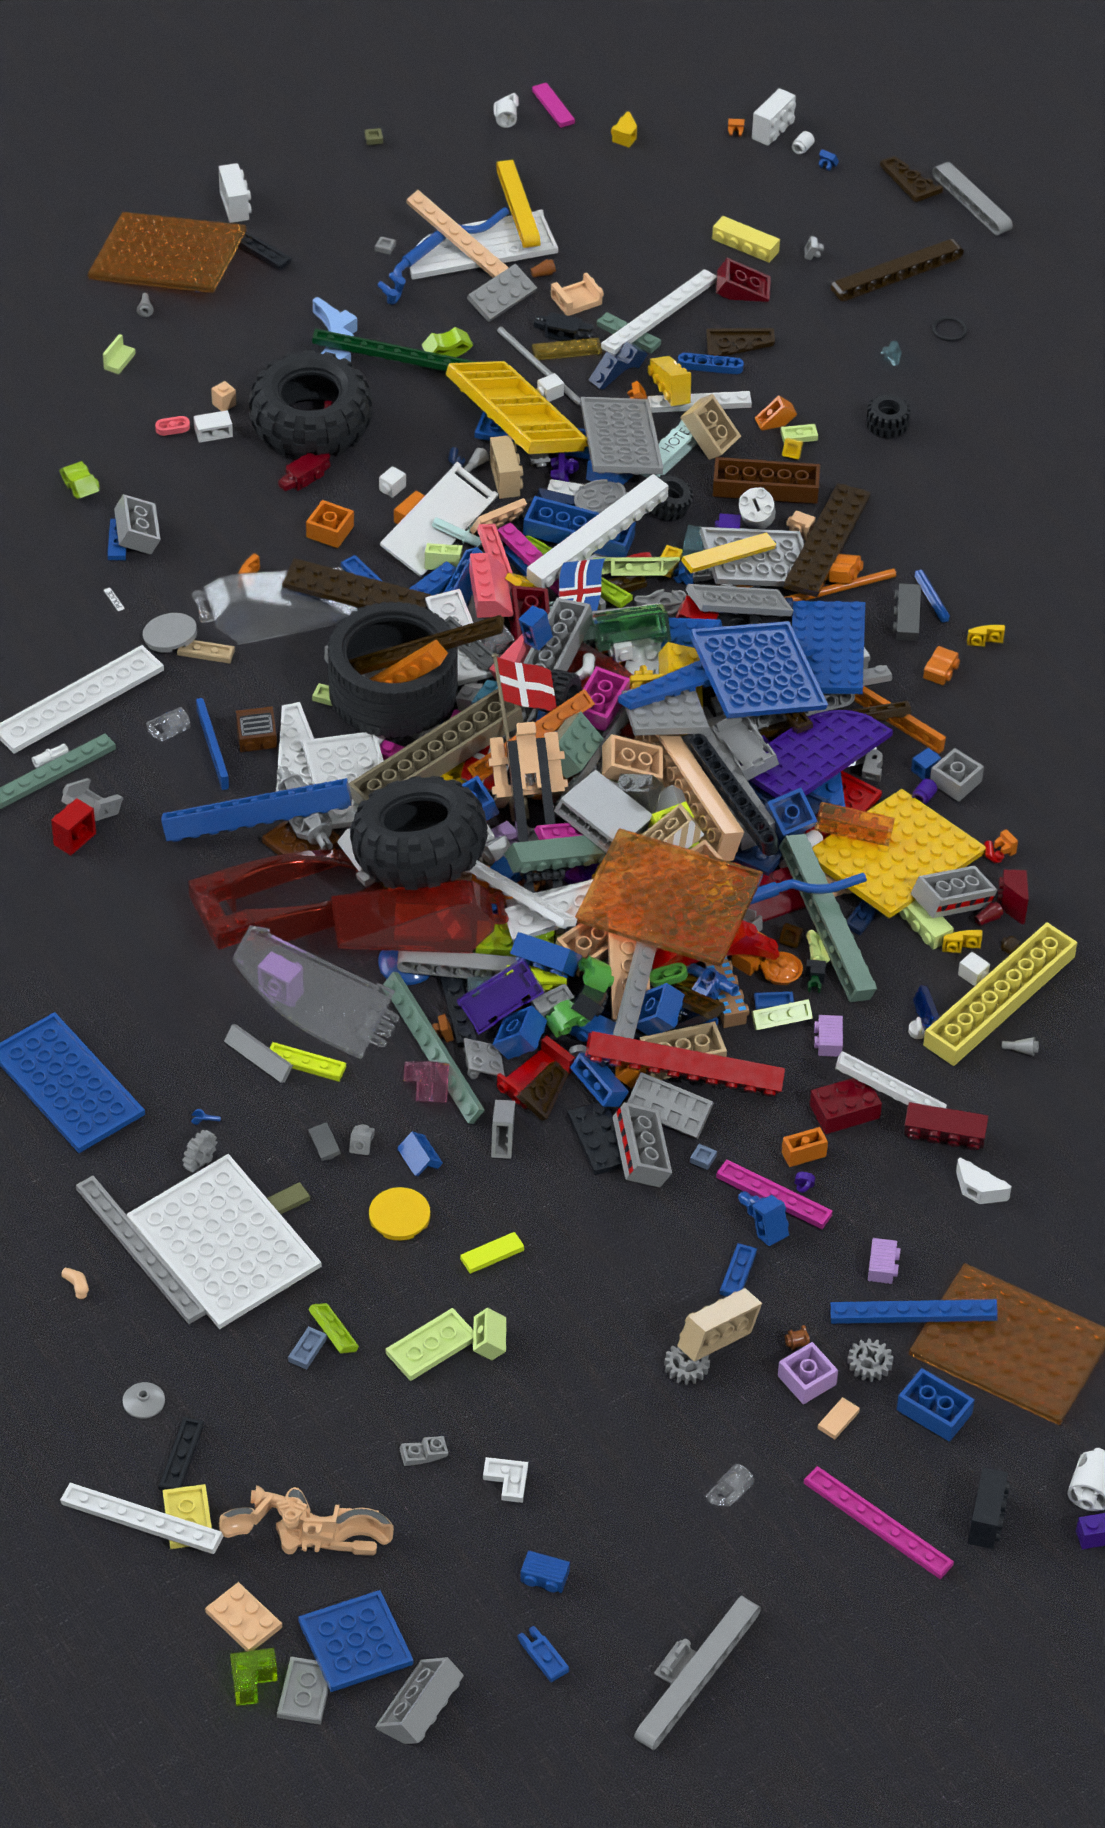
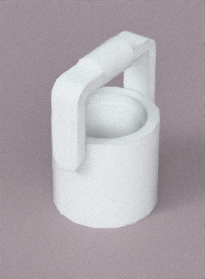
(506, 110)

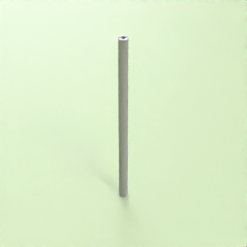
(535, 362)

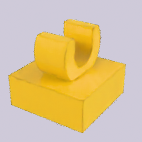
(792, 448)

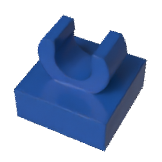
(829, 158)
(683, 574)

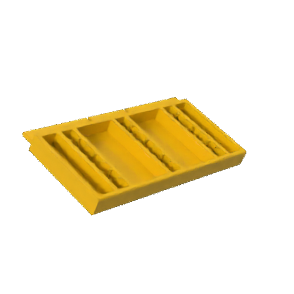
(517, 407)

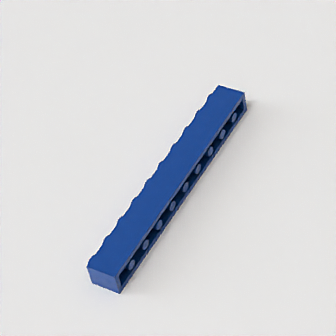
(256, 810)

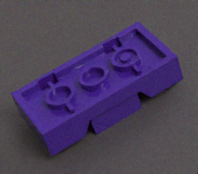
(501, 995)

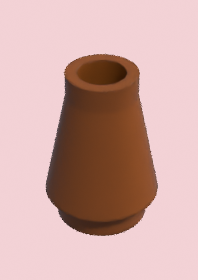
(543, 269)

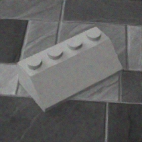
(420, 1700)

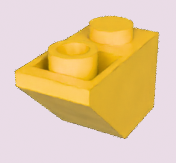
(625, 130)

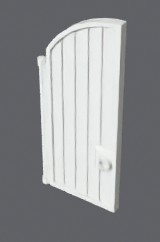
(500, 240)

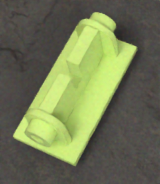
(816, 947)

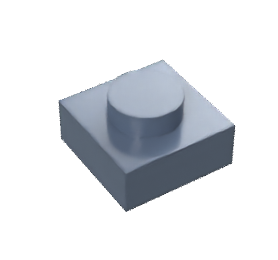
(703, 1156)

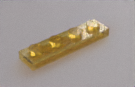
(567, 348)

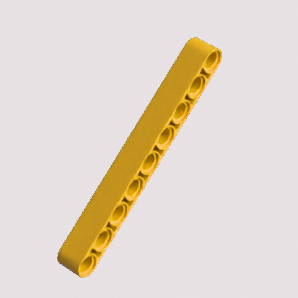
(518, 204)

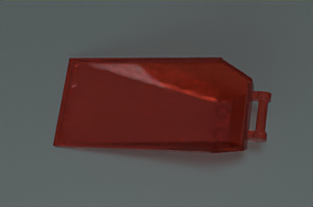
(421, 920)

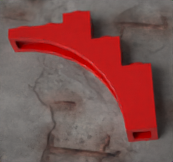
(745, 942)

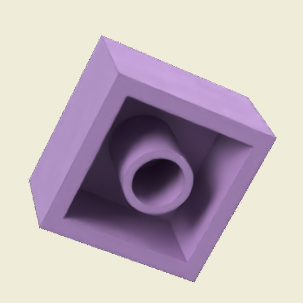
(807, 1373)

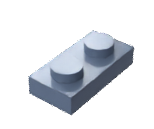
(307, 1348)

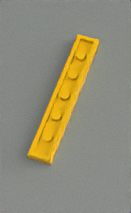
(728, 552)

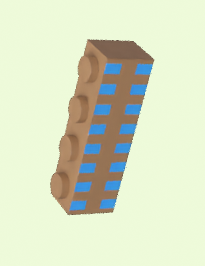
(736, 1010)

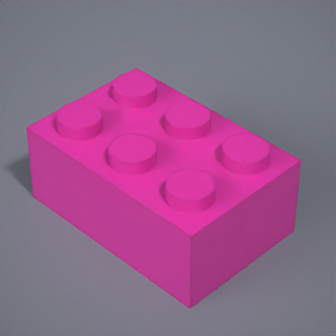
(604, 691)

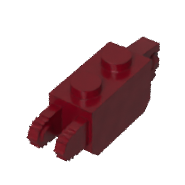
(304, 471)

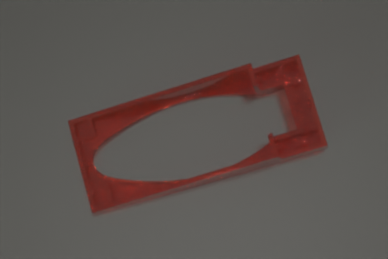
(259, 875)

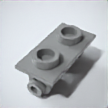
(675, 1661)

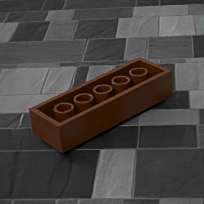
(781, 479)

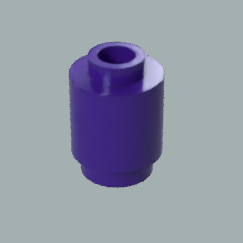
(925, 790)

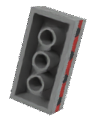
(953, 891)
(642, 1145)

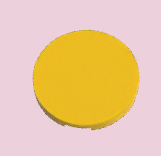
(399, 1213)

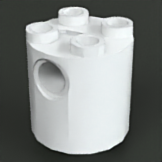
(757, 499)
(1088, 1481)

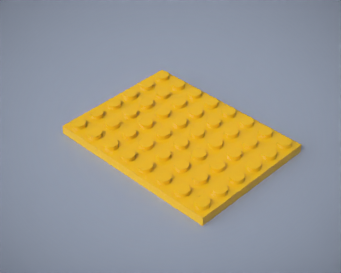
(918, 846)

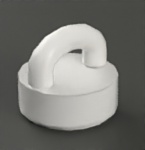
(916, 1029)

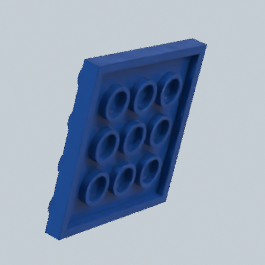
(355, 1640)

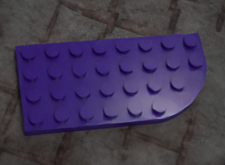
(820, 752)

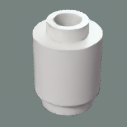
(803, 142)

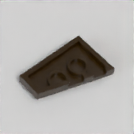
(543, 1090)

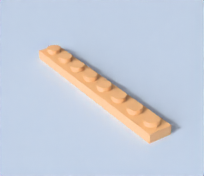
(456, 234)

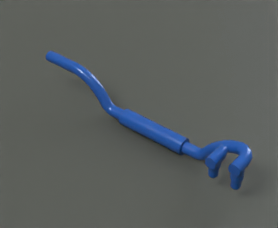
(424, 248)
(773, 889)

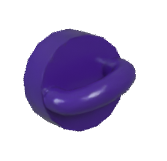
(804, 1181)

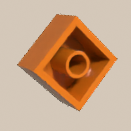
(330, 524)

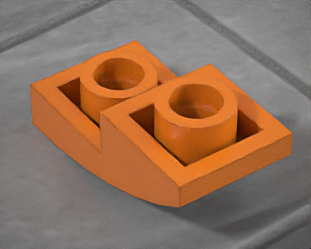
(251, 565)

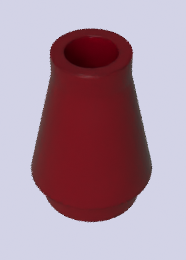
(990, 913)

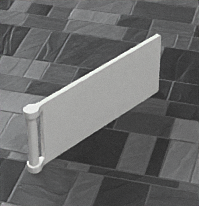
(448, 500)

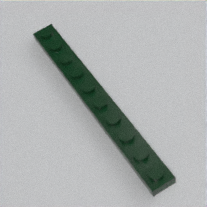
(384, 350)

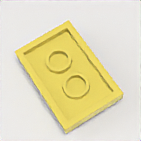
(188, 1504)

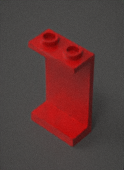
(521, 1077)

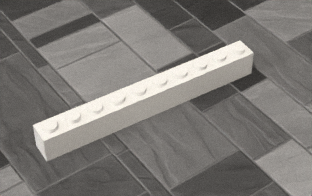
(598, 531)

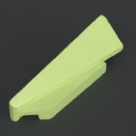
(637, 565)

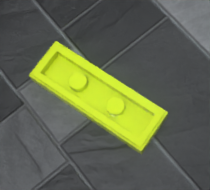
(492, 1252)

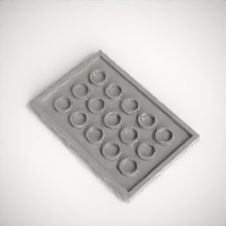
(761, 569)

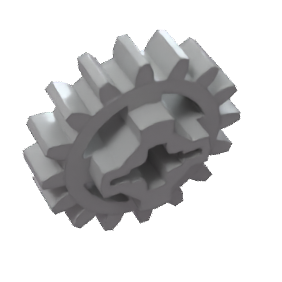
(199, 1151)
(870, 1359)
(684, 1366)

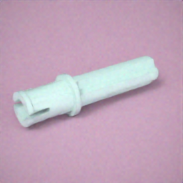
(456, 532)

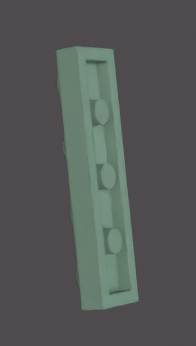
(613, 324)

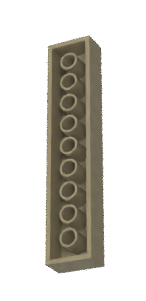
(442, 747)

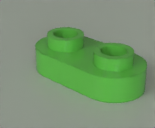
(668, 974)

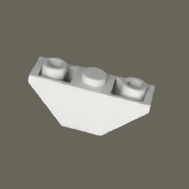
(980, 1184)

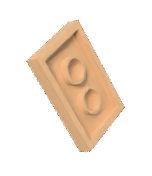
(501, 515)
(243, 1617)

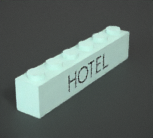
(675, 447)

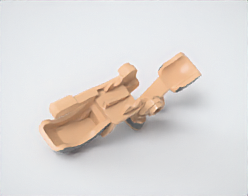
(306, 1529)

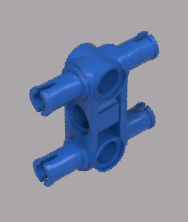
(710, 984)

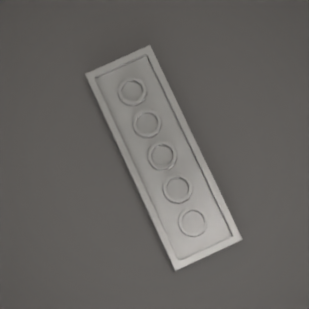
(739, 600)

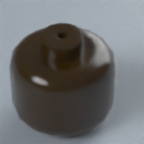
(1009, 944)

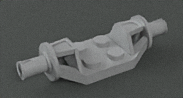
(313, 828)

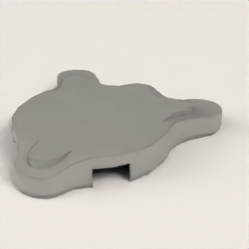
(662, 597)

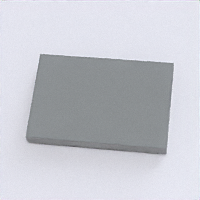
(303, 1692)

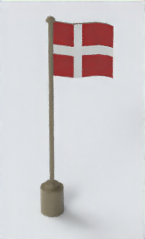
(526, 687)

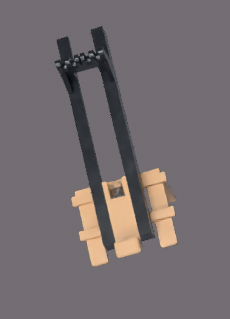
(525, 757)

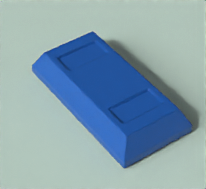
(772, 999)

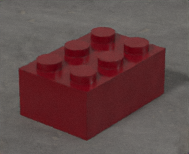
(845, 1105)

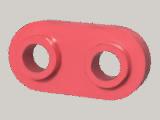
(172, 425)

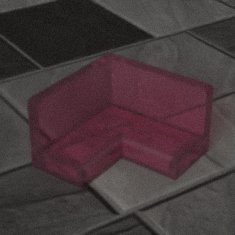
(430, 1079)

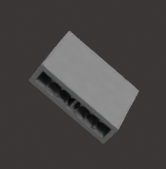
(600, 809)

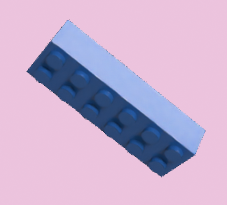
(557, 521)

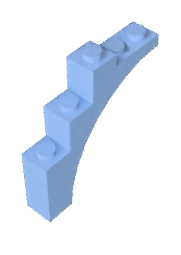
(335, 322)

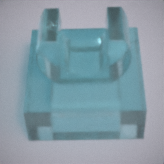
(893, 353)

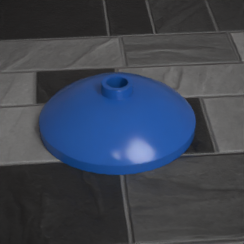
(388, 963)

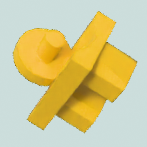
(642, 677)

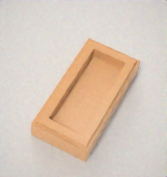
(838, 1418)

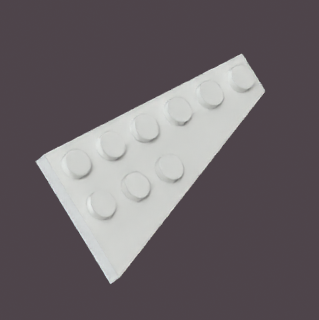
(291, 753)

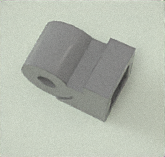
(872, 766)

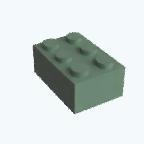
(578, 741)

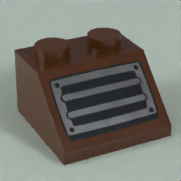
(256, 729)

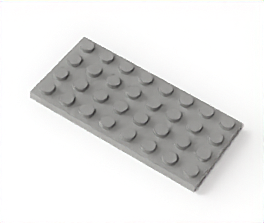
(621, 435)

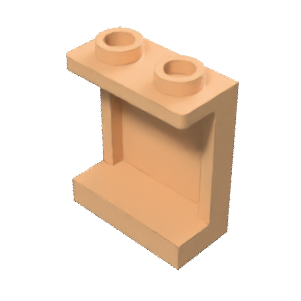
(577, 296)

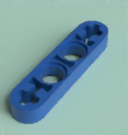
(735, 365)

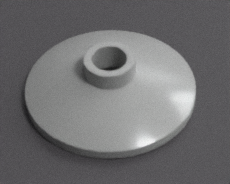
(146, 1406)

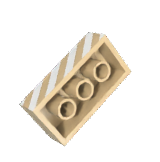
(676, 828)

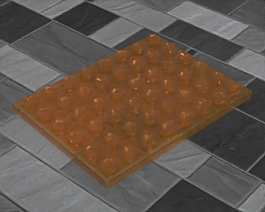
(167, 252)
(669, 897)
(1028, 1357)

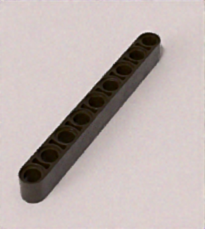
(897, 270)

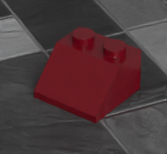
(1014, 894)

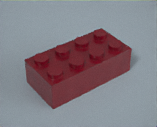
(522, 599)
(945, 1126)

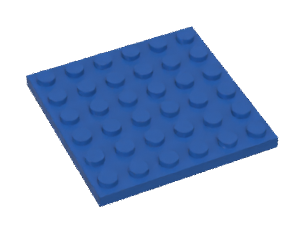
(758, 669)

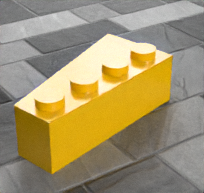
(671, 380)

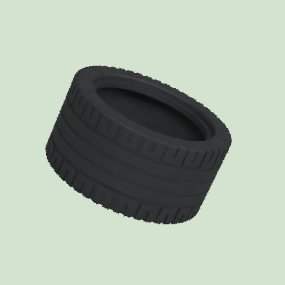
(389, 707)

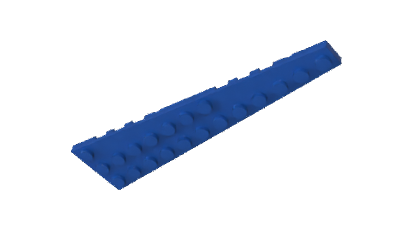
(673, 683)

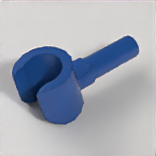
(200, 1115)

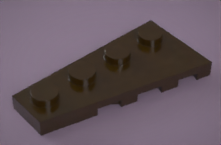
(910, 180)
(737, 340)

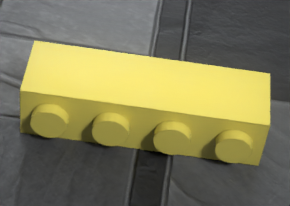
(746, 239)

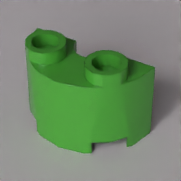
(596, 973)
(564, 1018)

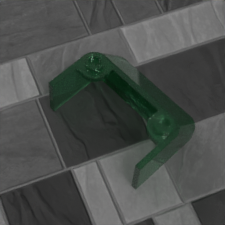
(630, 625)

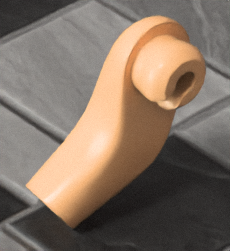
(78, 1280)

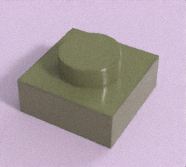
(373, 136)

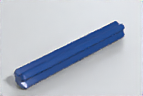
(932, 596)

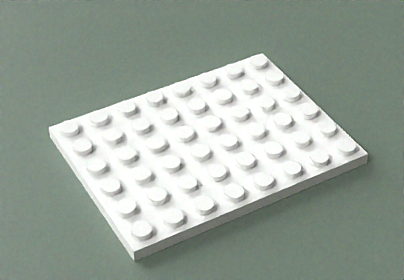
(224, 1240)

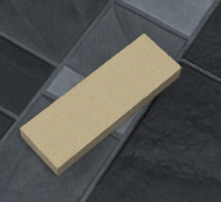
(208, 651)

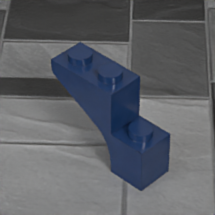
(613, 365)

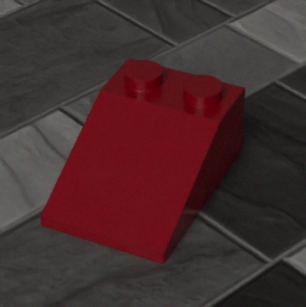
(742, 282)

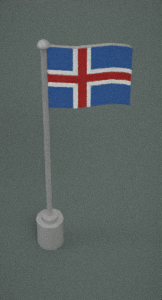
(582, 583)

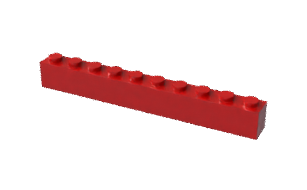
(685, 1063)

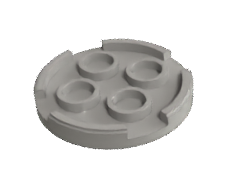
(599, 495)
(170, 632)

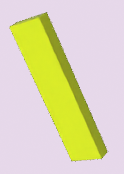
(310, 1062)

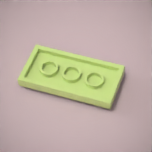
(431, 1344)

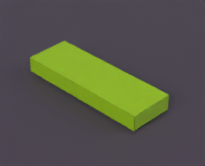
(333, 1328)

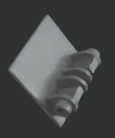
(482, 1058)

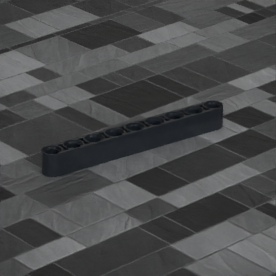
(734, 795)

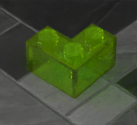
(248, 1670)

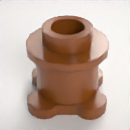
(797, 1338)

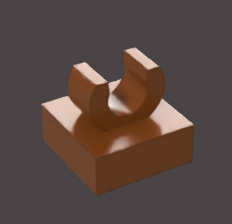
(443, 1028)

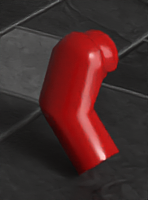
(989, 852)

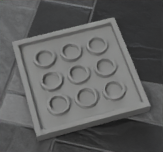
(670, 716)

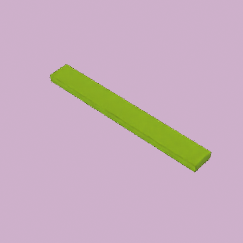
(609, 591)

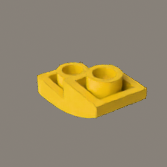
(989, 633)
(955, 941)

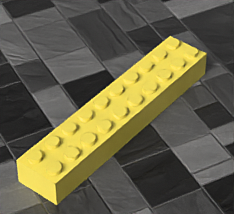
(1000, 994)

